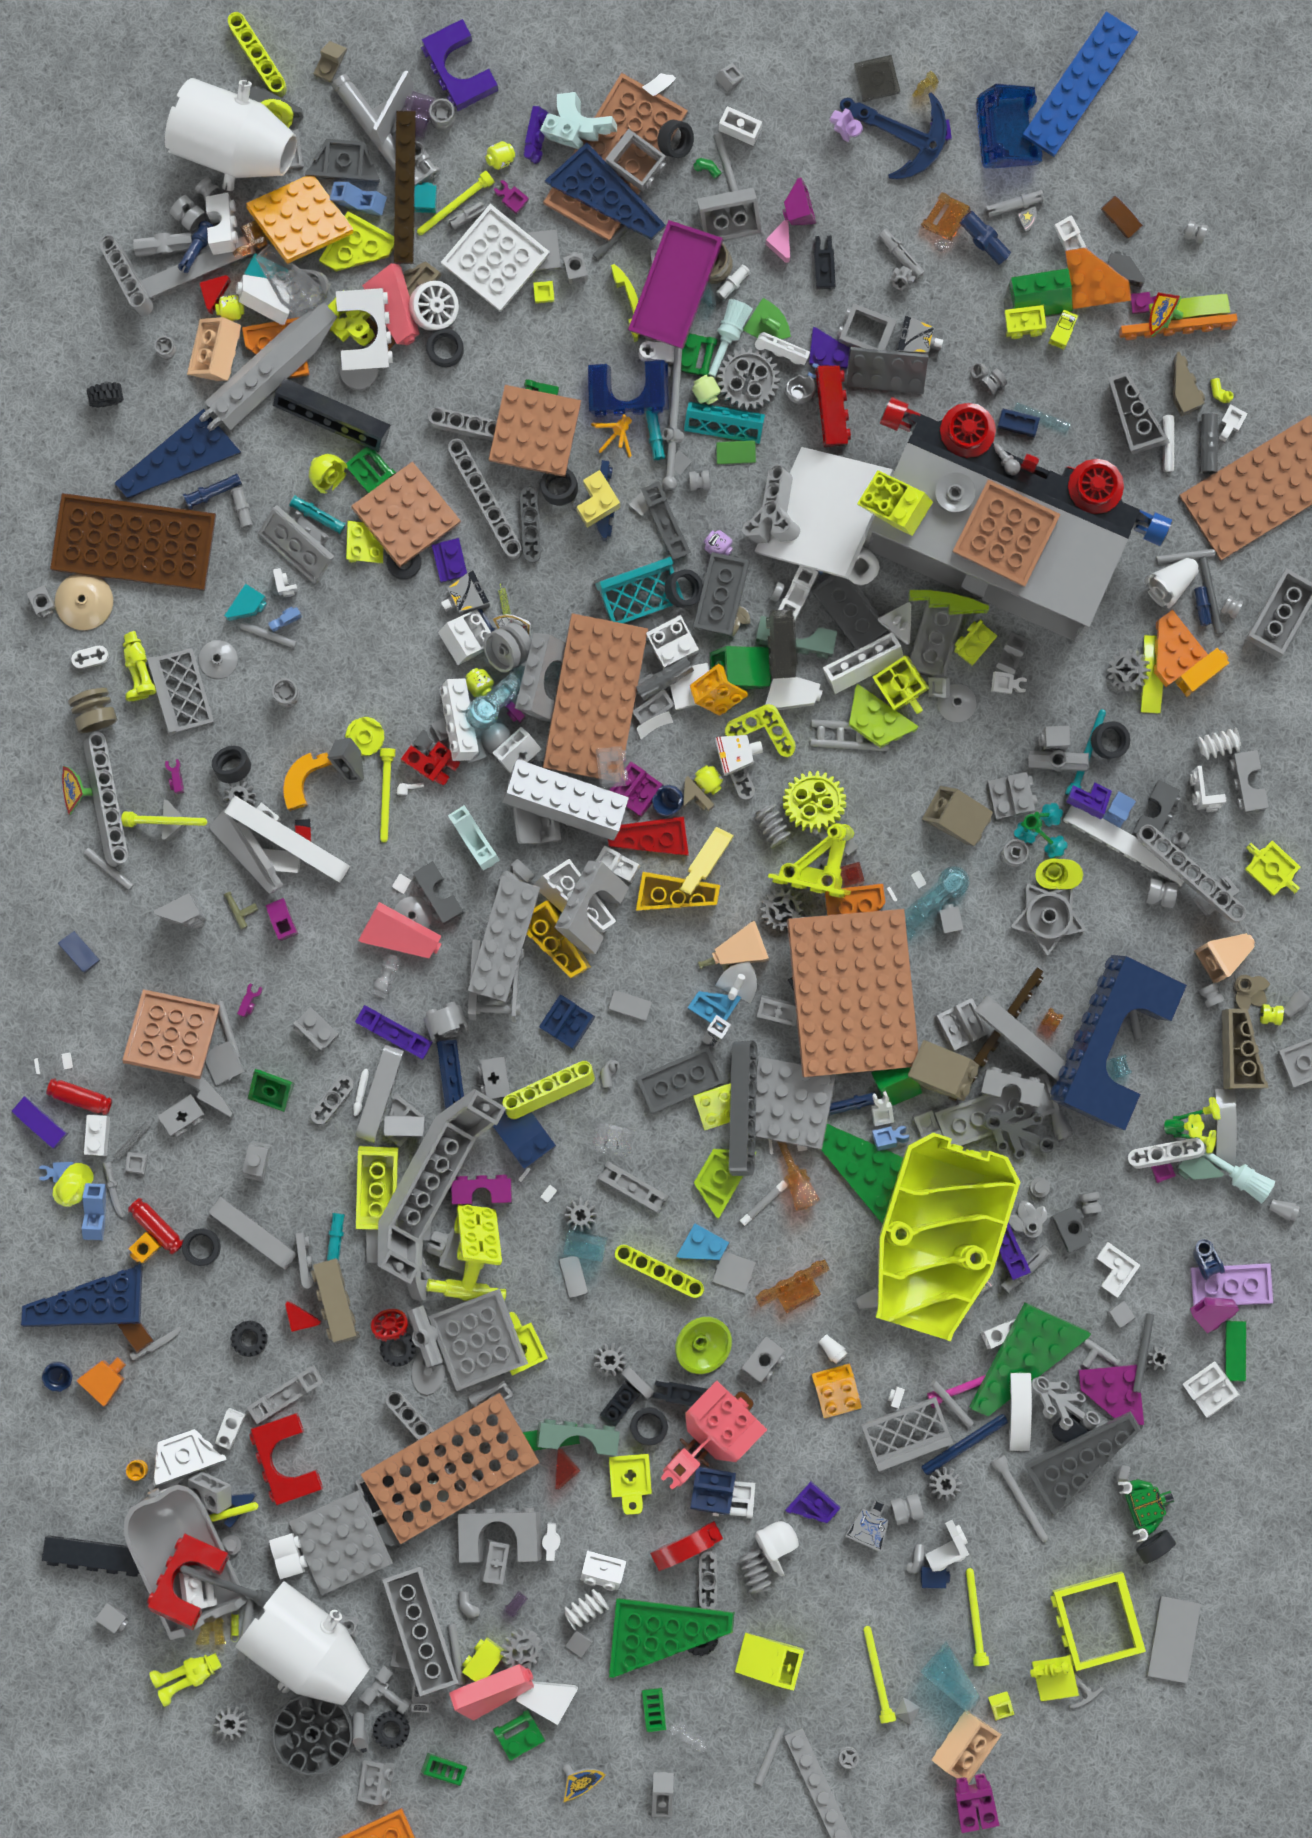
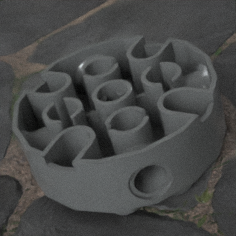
(304, 1751)

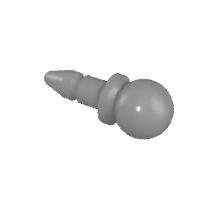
(1010, 465)

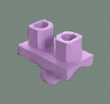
(846, 124)

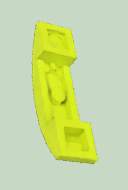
(622, 280)
(1152, 690)

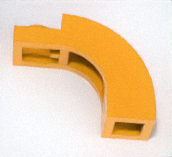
(296, 776)

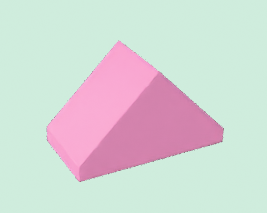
(779, 241)

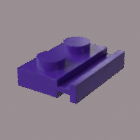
(449, 560)

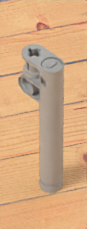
(367, 118)

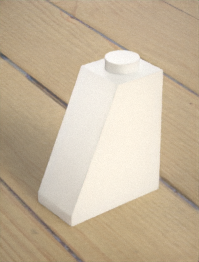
(260, 296)
(793, 693)
(548, 1699)

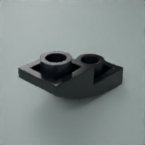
(620, 1403)

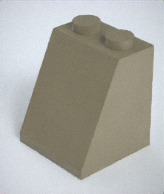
(958, 815)
(943, 1071)

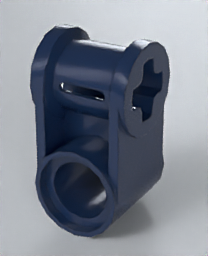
(1208, 1263)

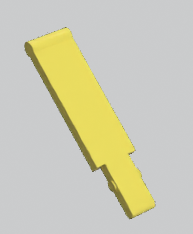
(706, 859)

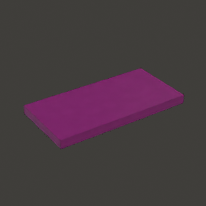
(675, 284)

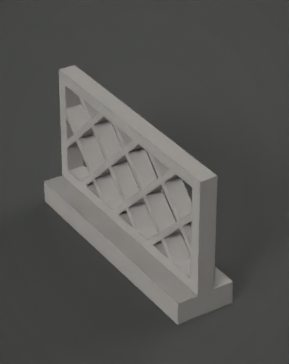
(164, 698)
(912, 1450)

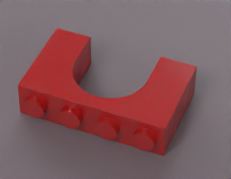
(282, 1487)
(188, 1553)

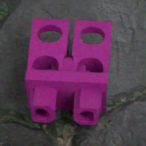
(975, 1797)

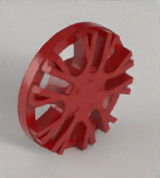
(389, 1324)

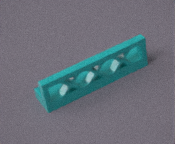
(725, 418)

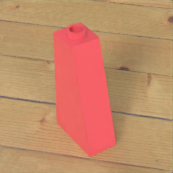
(401, 322)
(399, 933)
(491, 1692)

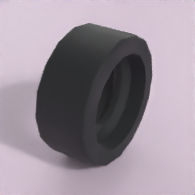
(686, 141)
(445, 333)
(559, 500)
(670, 588)
(1097, 743)
(235, 774)
(186, 1247)
(649, 1441)
(1156, 1546)

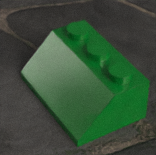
(1047, 288)

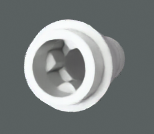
(833, 1349)

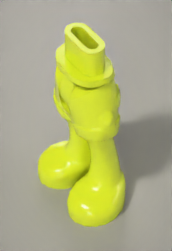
(136, 662)
(196, 1672)

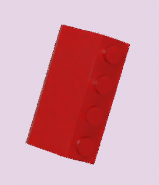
(831, 406)

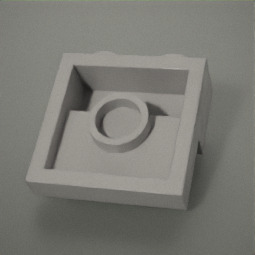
(1012, 795)

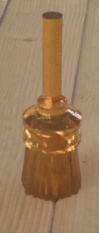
(798, 1182)

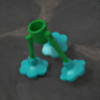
(1032, 826)

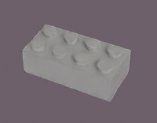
(1281, 614)

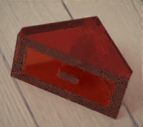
(565, 1469)

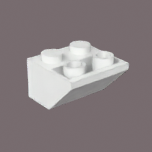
(465, 636)
(672, 642)

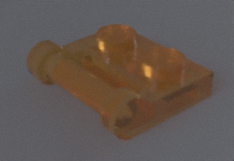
(950, 221)

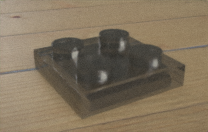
(877, 78)

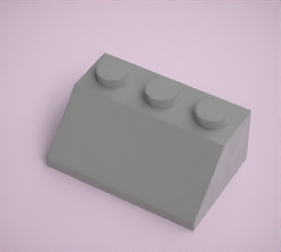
(730, 214)
(183, 912)

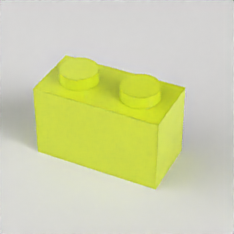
(483, 1661)

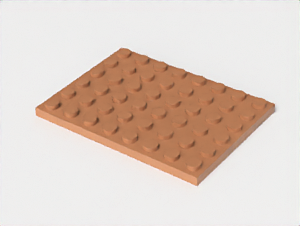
(853, 992)

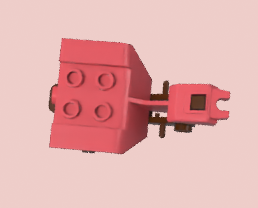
(719, 1426)

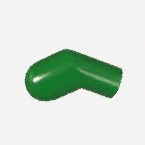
(709, 165)

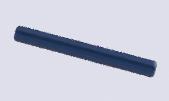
(964, 1444)

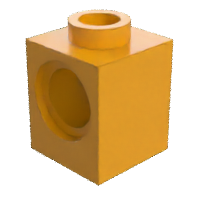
(152, 1244)

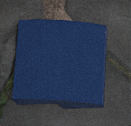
(567, 1021)
(713, 1491)

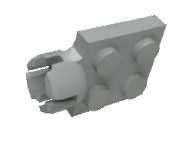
(447, 1250)

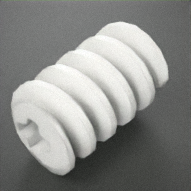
(1221, 743)
(585, 1609)

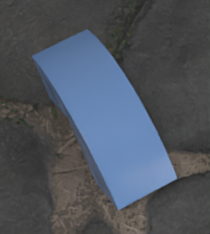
(354, 198)
(94, 1211)

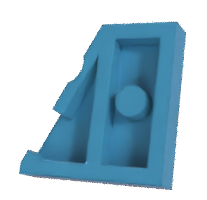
(702, 1245)

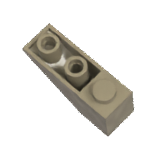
(1185, 392)

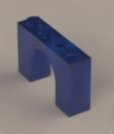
(653, 397)

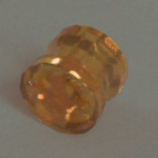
(1052, 1019)

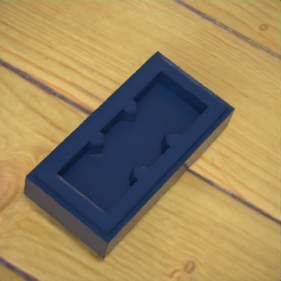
(1018, 422)

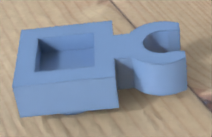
(289, 616)
(887, 1138)
(55, 1172)

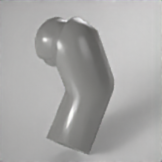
(607, 1071)
(915, 1567)
(466, 1607)

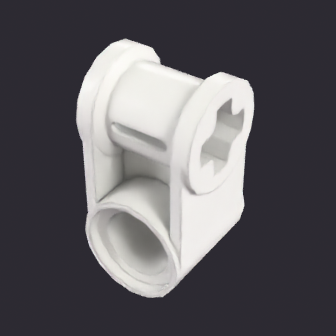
(657, 351)

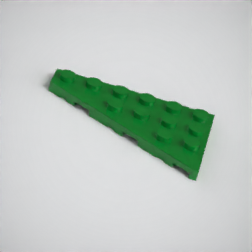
(864, 1167)
(1032, 1347)
(655, 1631)

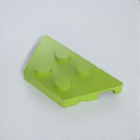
(877, 719)
(716, 1182)

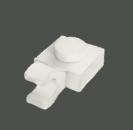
(1232, 420)

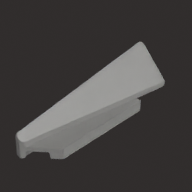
(247, 850)

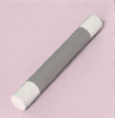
(763, 1203)

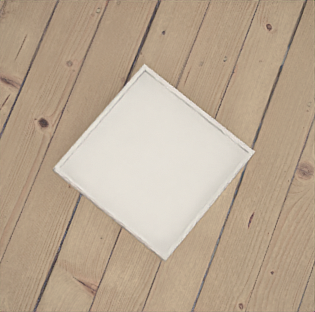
(827, 512)

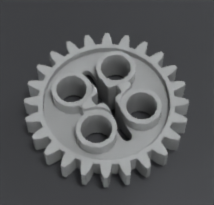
(764, 384)

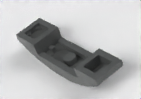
(665, 521)

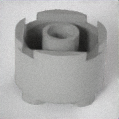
(445, 1022)

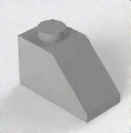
(662, 1794)

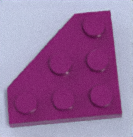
(1113, 1390)

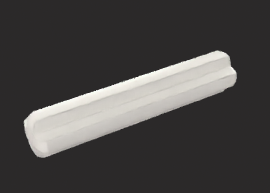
(1168, 449)

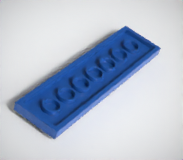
(1080, 84)

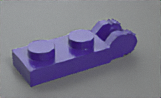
(534, 136)

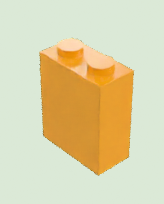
(1202, 671)

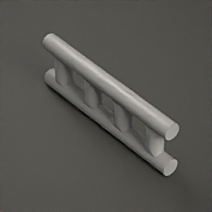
(839, 742)

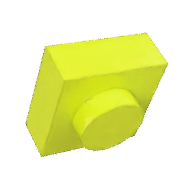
(544, 292)

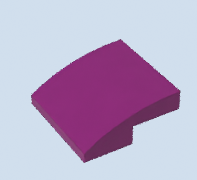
(639, 789)

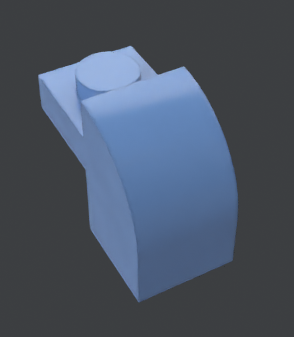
(1119, 809)

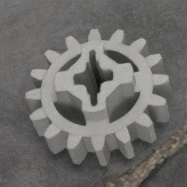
(1129, 662)
(772, 906)
(521, 1648)

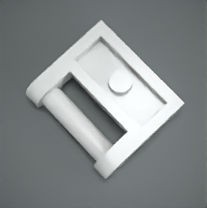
(744, 1493)
(192, 1590)

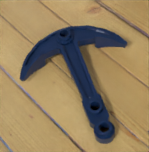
(912, 136)

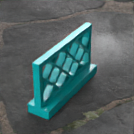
(629, 578)

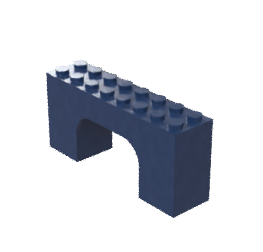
(1084, 1078)

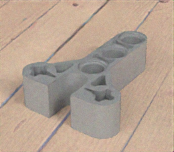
(773, 514)

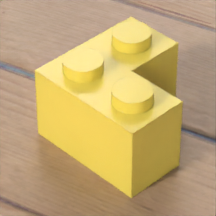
(602, 500)

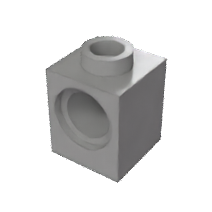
(578, 275)
(38, 594)
(950, 919)
(112, 1617)

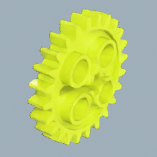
(822, 816)

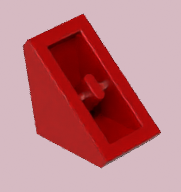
(213, 290)
(300, 1318)

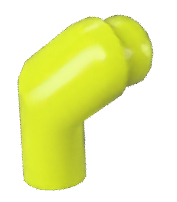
(1220, 394)

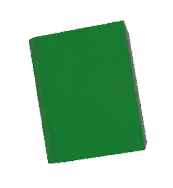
(896, 1084)
(270, 1090)

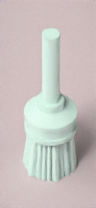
(730, 329)
(1245, 1178)

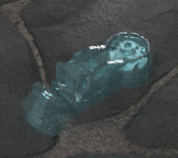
(485, 709)
(951, 883)

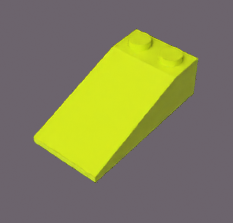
(375, 1183)

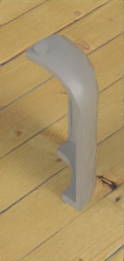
(151, 1536)

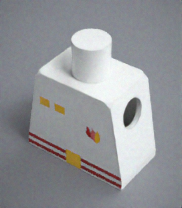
(736, 752)

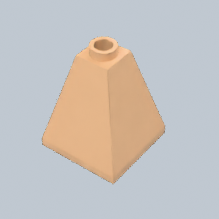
(742, 947)
(1224, 955)

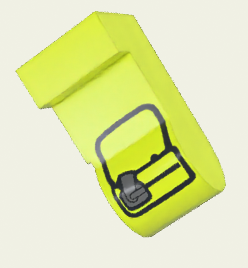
(1063, 329)

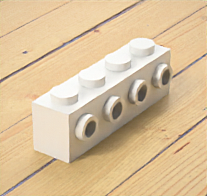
(863, 663)
(461, 735)

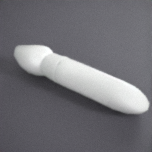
(360, 1092)

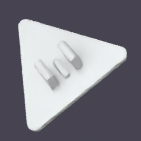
(899, 622)

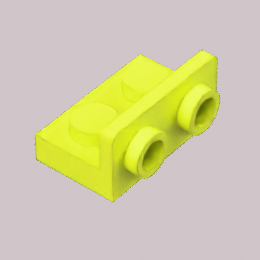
(1025, 321)
(975, 642)

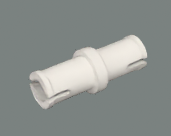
(733, 282)

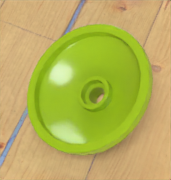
(710, 1351)

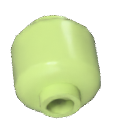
(706, 389)

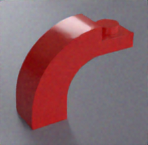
(687, 1546)

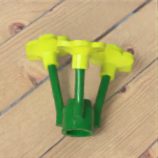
(1194, 1125)

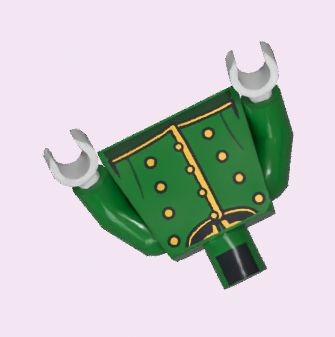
(1145, 1505)

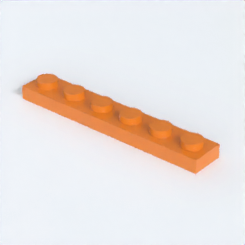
(1187, 326)

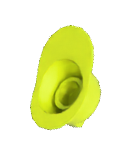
(1059, 874)
(71, 1184)

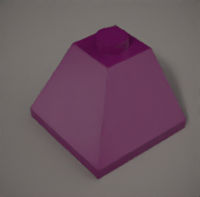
(798, 205)

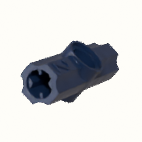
(985, 237)

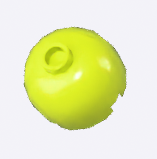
(327, 471)

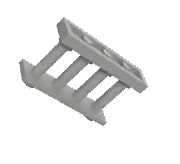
(476, 1007)

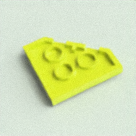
(363, 246)

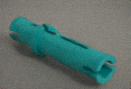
(655, 435)
(310, 510)
(335, 1236)

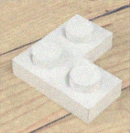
(1122, 1269)

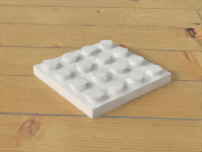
(495, 257)

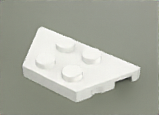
(183, 1456)

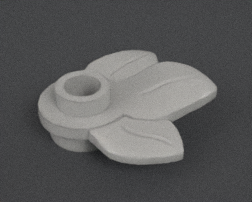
(1028, 1216)

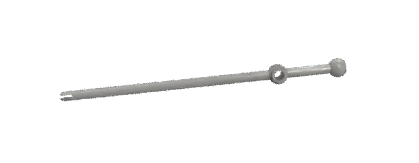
(672, 434)

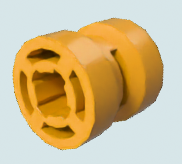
(136, 1470)

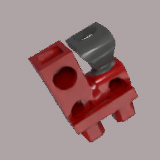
(433, 764)

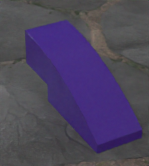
(39, 1122)

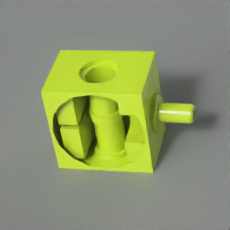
(901, 684)

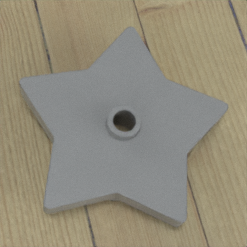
(1063, 920)

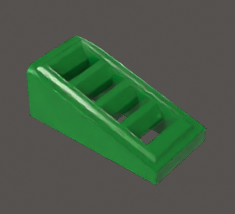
(655, 1727)
(427, 1764)

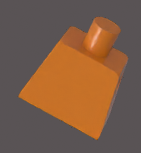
(103, 1380)

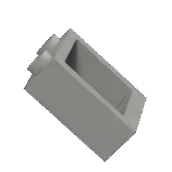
(620, 148)
(850, 313)

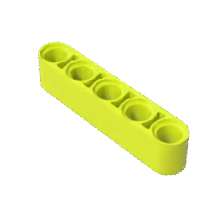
(252, 47)
(541, 1096)
(669, 1271)

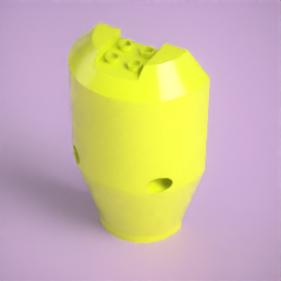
(944, 1212)

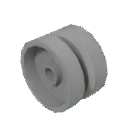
(507, 647)

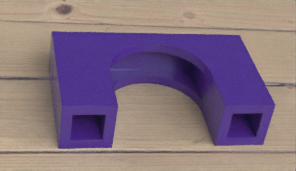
(461, 91)

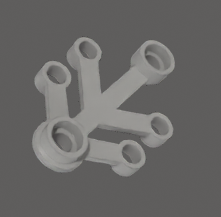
(1062, 1401)

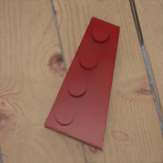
(653, 836)

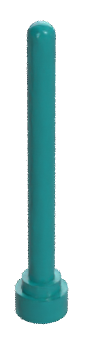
(1079, 775)

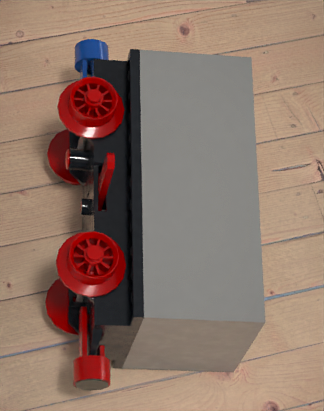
(1079, 552)

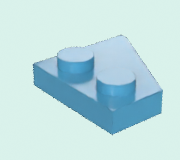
(711, 1004)

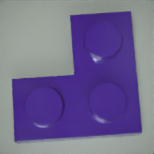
(1093, 802)

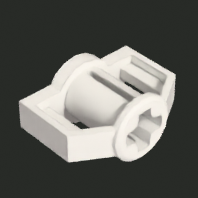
(551, 1541)

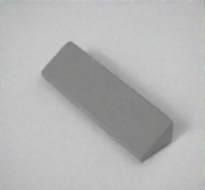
(395, 103)

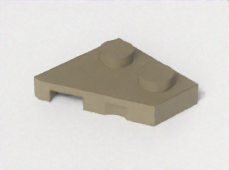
(421, 274)

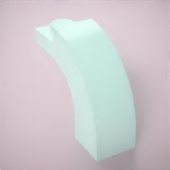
(570, 108)
(473, 838)

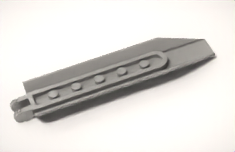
(269, 368)

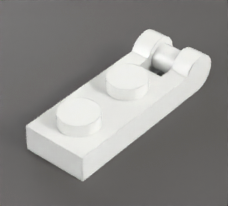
(782, 348)

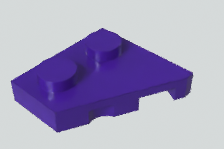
(827, 350)
(813, 1504)

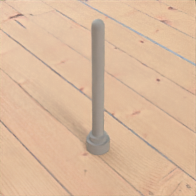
(1001, 1465)

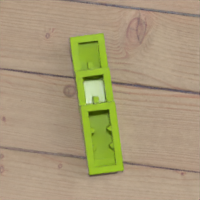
(1202, 306)
(955, 603)

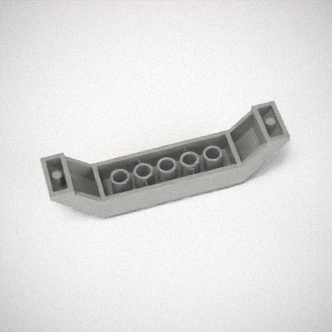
(430, 1179)

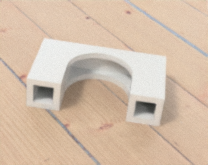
(374, 303)

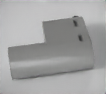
(360, 1735)

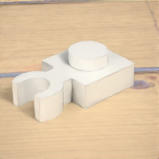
(1005, 683)
(882, 1110)

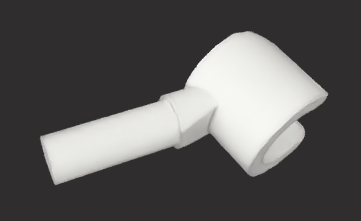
(403, 788)

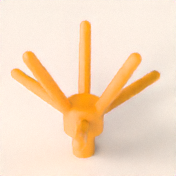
(619, 428)

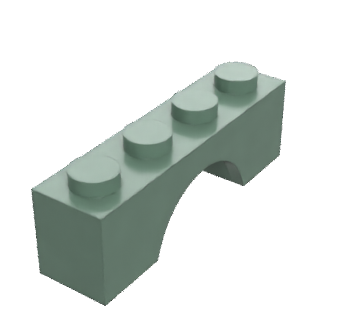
(819, 643)
(551, 1435)

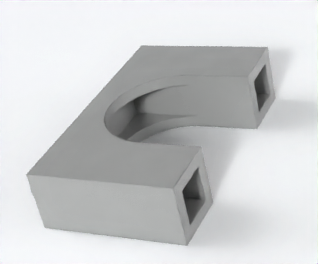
(532, 696)
(574, 919)
(524, 1523)

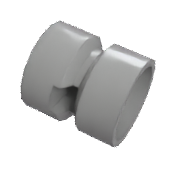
(442, 114)
(185, 211)
(285, 692)
(1015, 853)
(518, 872)
(1161, 893)
(907, 1509)

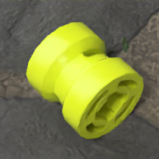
(1272, 1014)

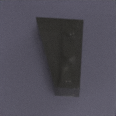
(782, 643)

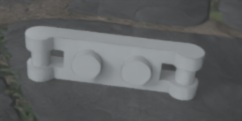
(633, 1187)

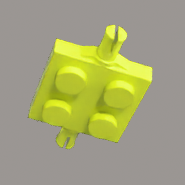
(1272, 868)

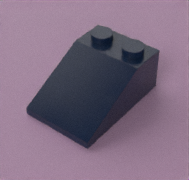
(524, 1138)

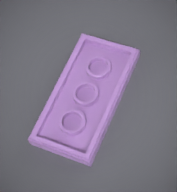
(1242, 1283)

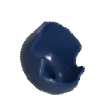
(667, 800)
(52, 1374)

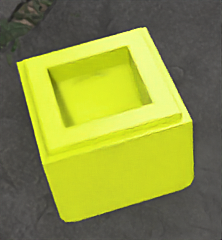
(1001, 1705)

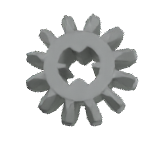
(240, 789)
(574, 1217)
(610, 1366)
(951, 1481)
(231, 1716)

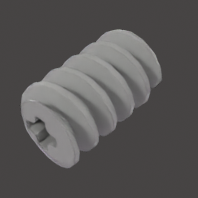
(772, 826)
(755, 1571)

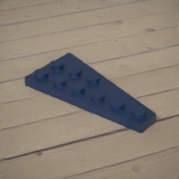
(597, 185)
(179, 455)
(98, 1302)

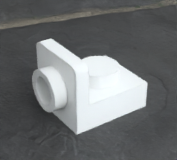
(281, 581)

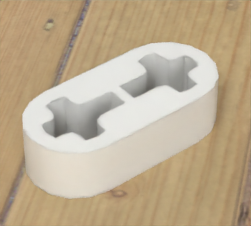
(91, 661)

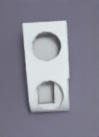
(997, 1334)
(229, 1428)

